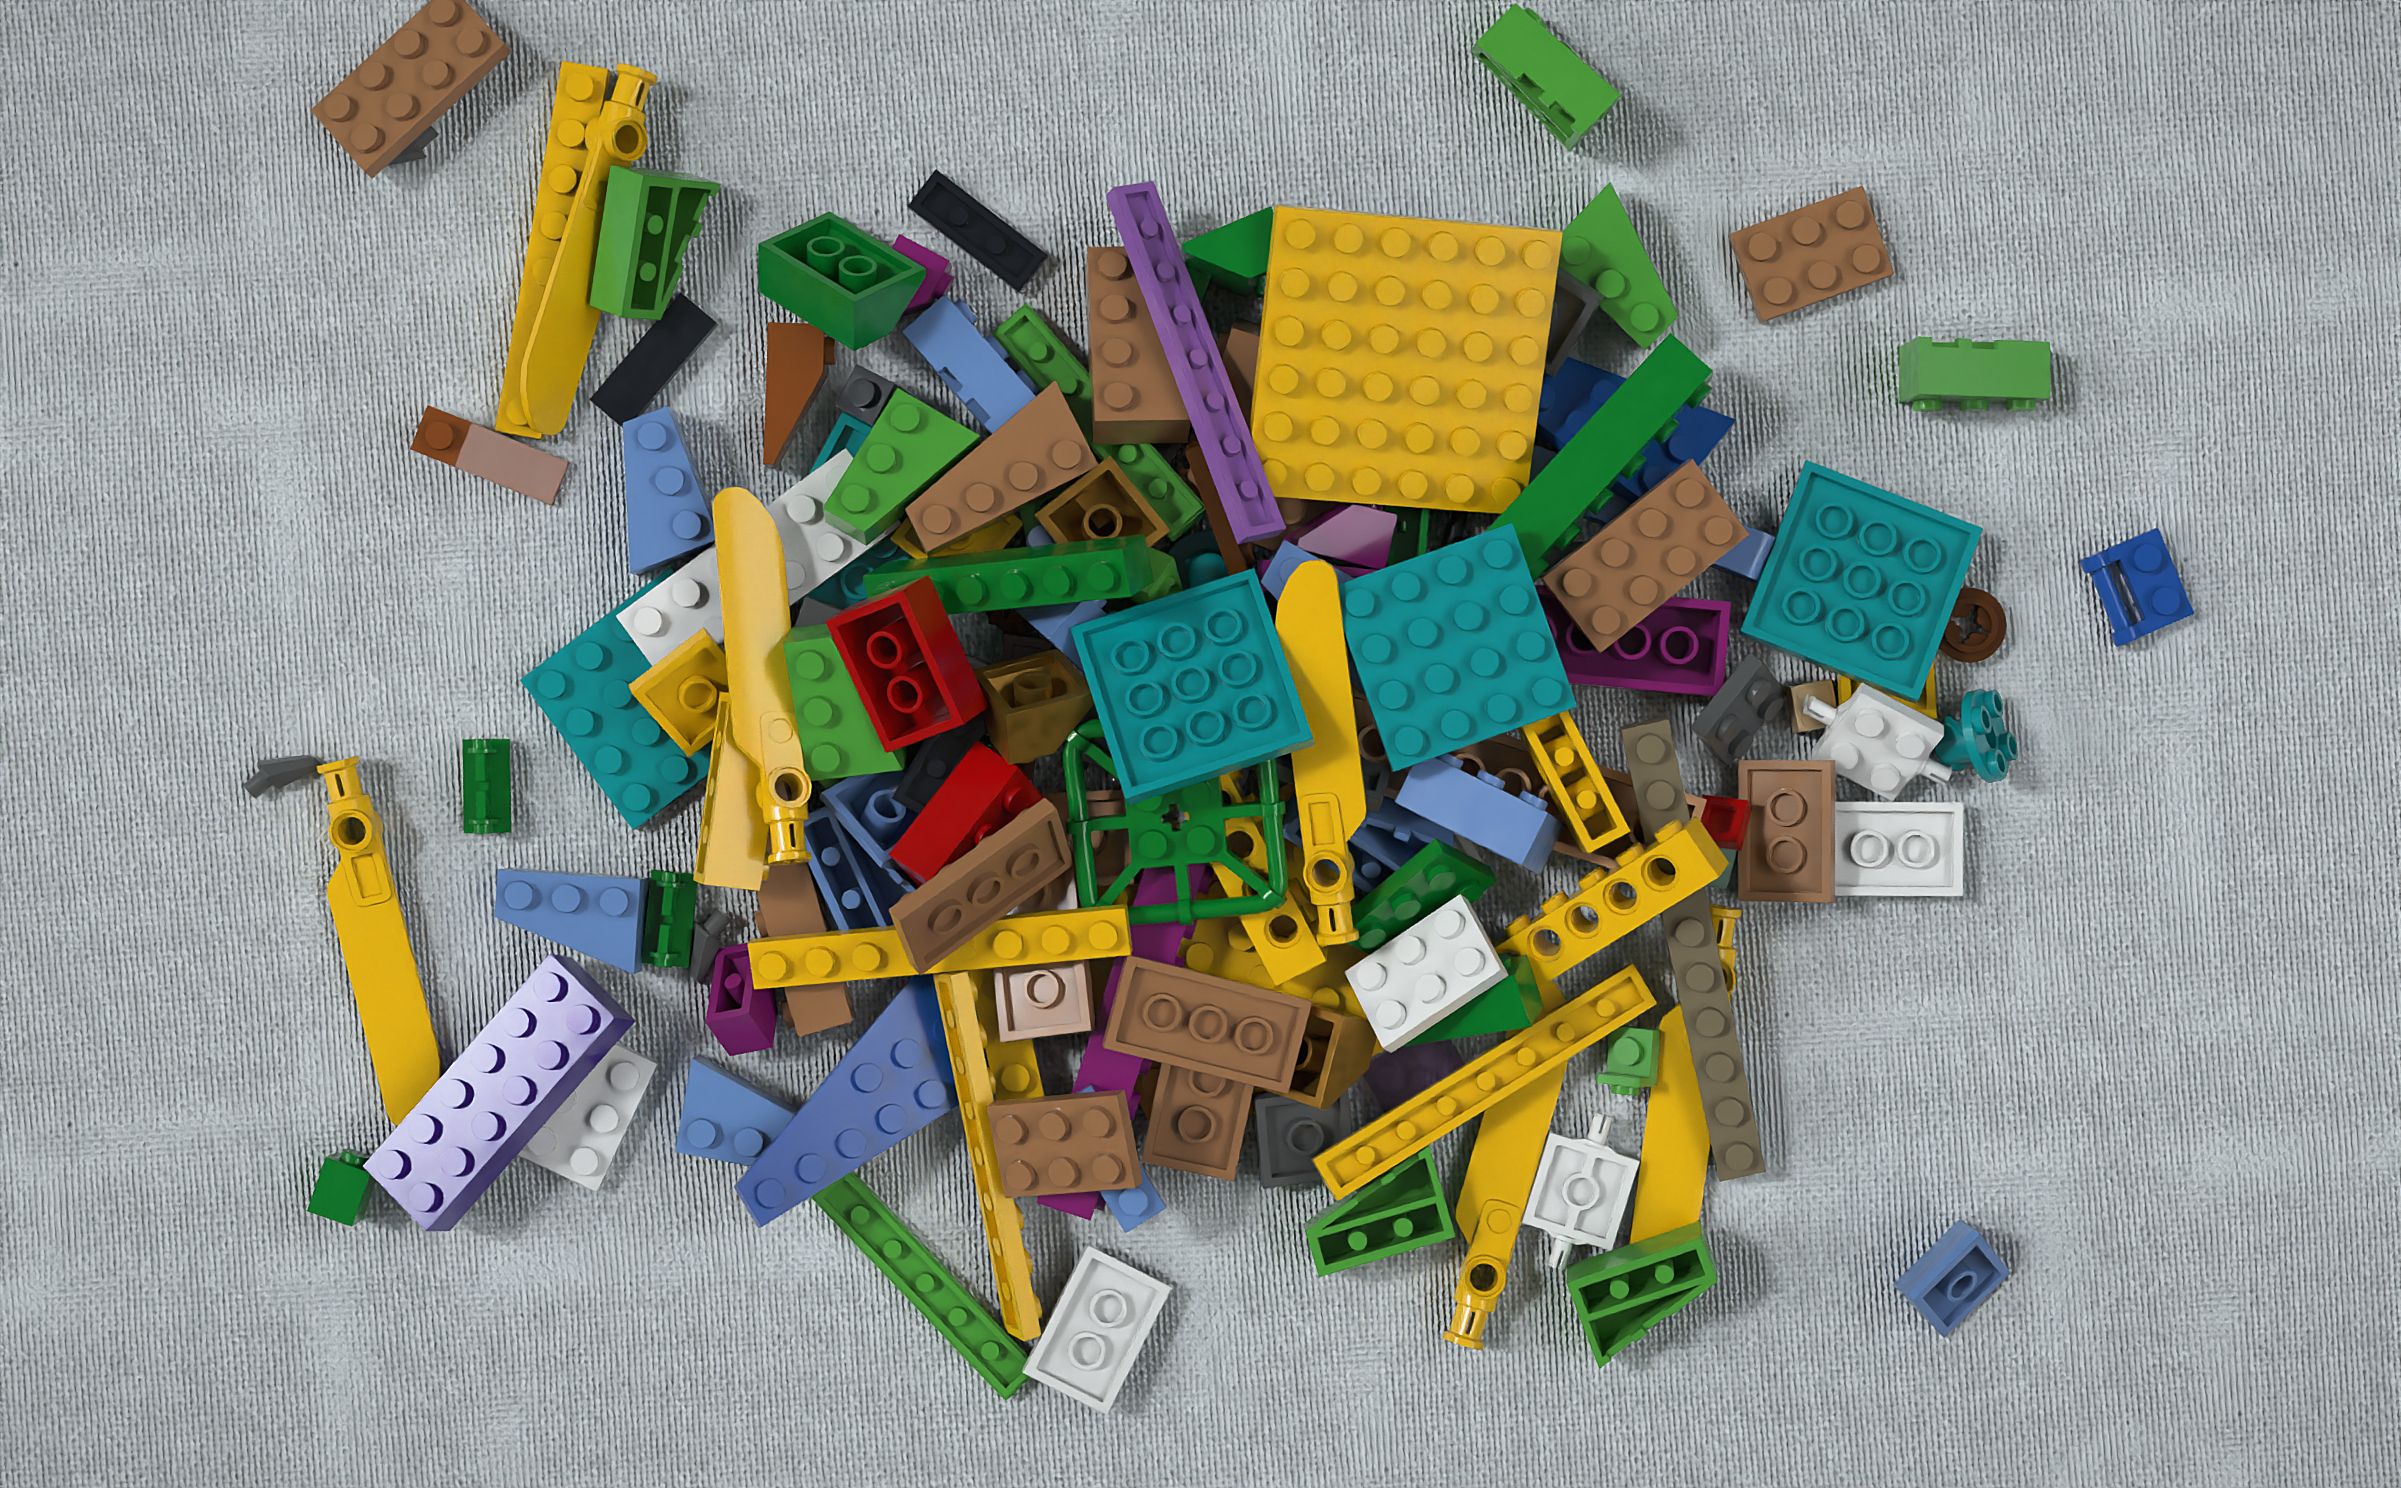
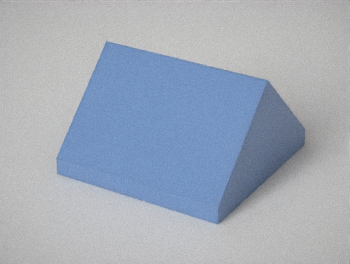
(870, 814)
(1952, 1277)

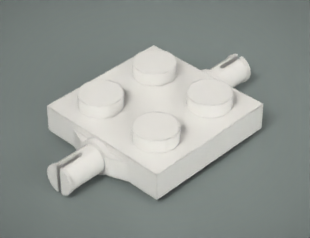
(1878, 741)
(1580, 1190)

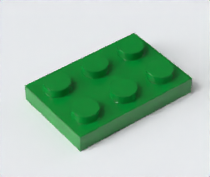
(1416, 891)

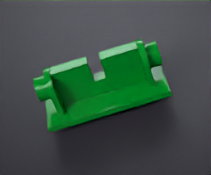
(486, 786)
(669, 919)

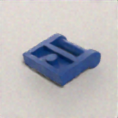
(2150, 581)

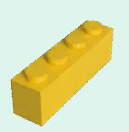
(732, 822)

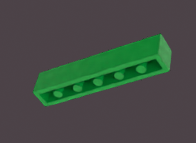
(1605, 450)
(1026, 574)

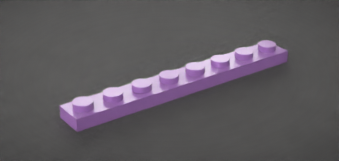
(1195, 362)

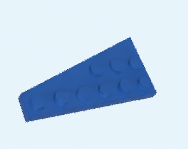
(1581, 391)
(872, 1099)

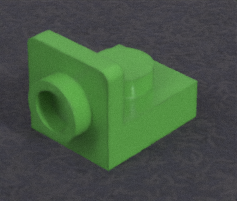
(1631, 1060)

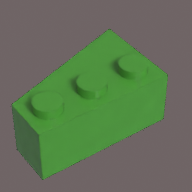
(644, 237)
(829, 712)

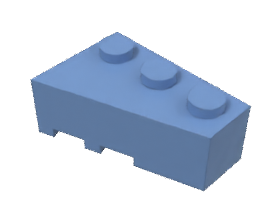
(1481, 811)

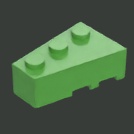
(1545, 75)
(1609, 257)
(1974, 374)
(896, 465)
(1382, 1217)
(1638, 1286)

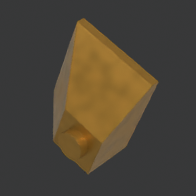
(1100, 508)
(1032, 704)
(1331, 1056)

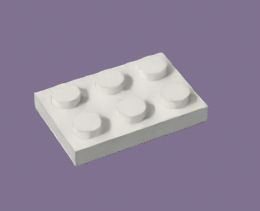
(1898, 848)
(1426, 973)
(594, 1119)
(1096, 1329)

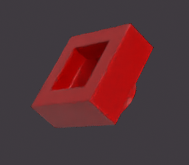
(1726, 820)

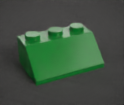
(1234, 254)
(838, 279)

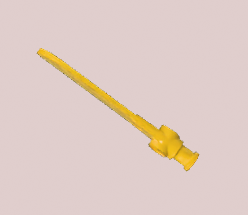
(564, 318)
(757, 671)
(1330, 771)
(378, 949)
(1675, 1125)
(1499, 1187)

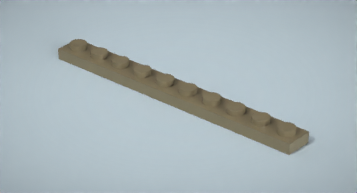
(1695, 962)

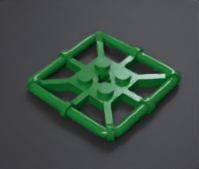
(1159, 845)

